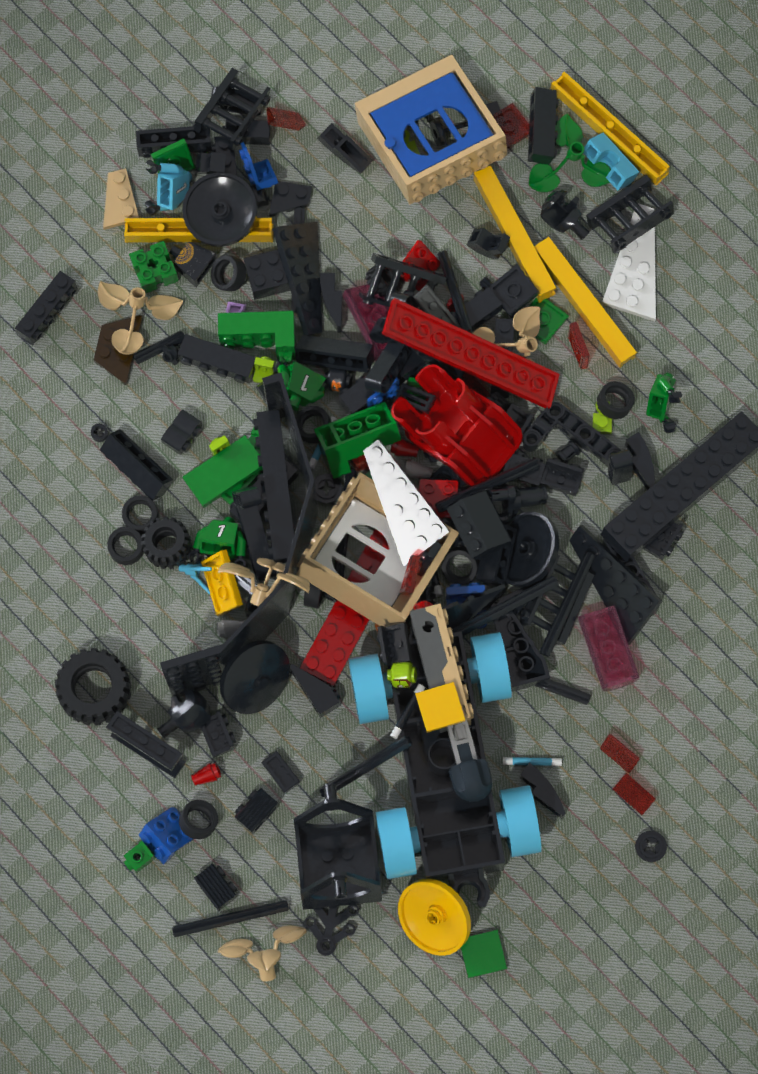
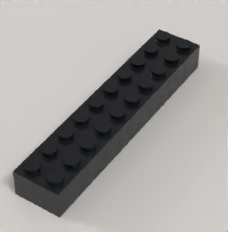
(682, 487)

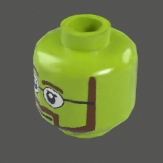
(402, 674)

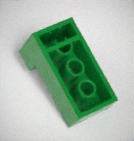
(259, 329)
(354, 433)

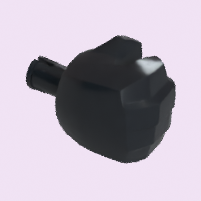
(563, 215)
(186, 715)

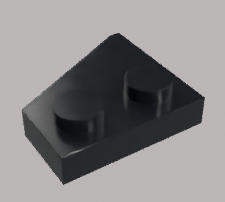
(289, 196)

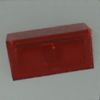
(285, 119)
(619, 753)
(634, 794)

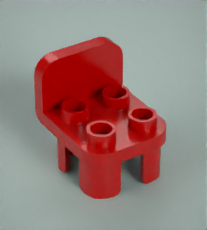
(461, 428)

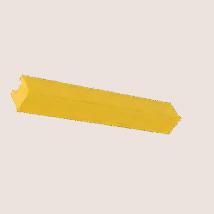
(603, 121)
(511, 225)
(175, 230)
(585, 303)

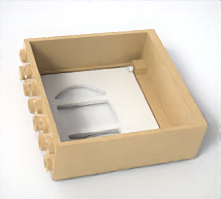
(376, 596)

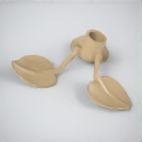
(113, 296)
(527, 323)
(261, 591)
(263, 959)

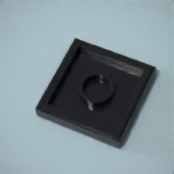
(514, 290)

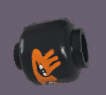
(338, 379)

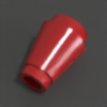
(404, 448)
(206, 774)

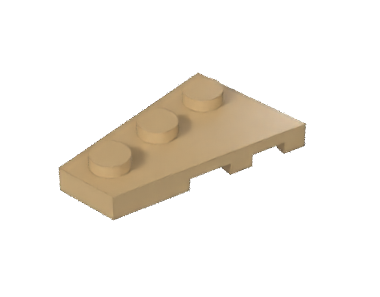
(119, 200)

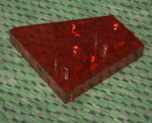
(412, 569)

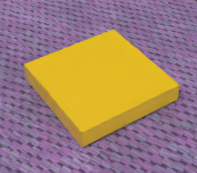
(440, 707)

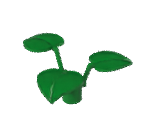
(542, 176)

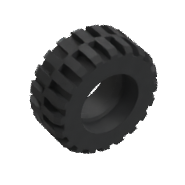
(78, 666)

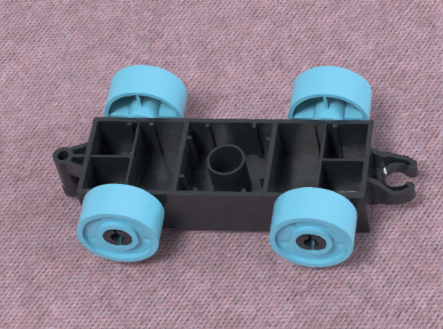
(454, 836)

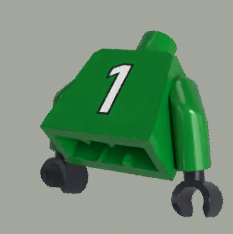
(301, 383)
(660, 398)
(217, 537)

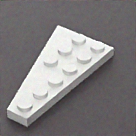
(633, 277)

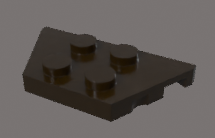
(110, 358)

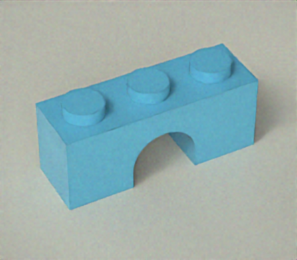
(604, 150)

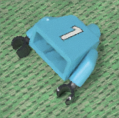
(171, 186)

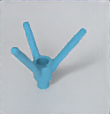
(194, 570)

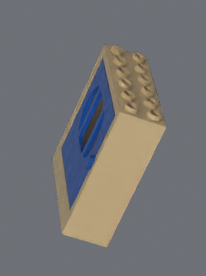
(415, 97)

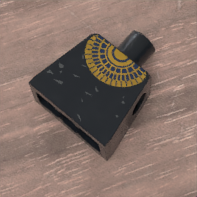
(193, 261)

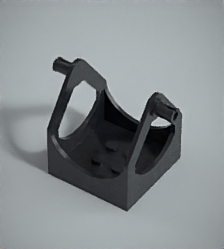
(338, 859)

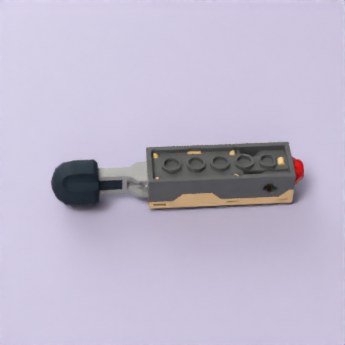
(470, 775)

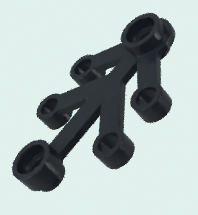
(330, 923)

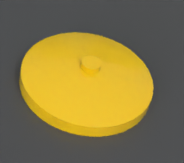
(434, 917)

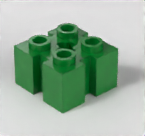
(150, 277)

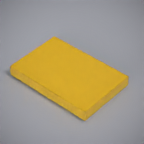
(221, 585)

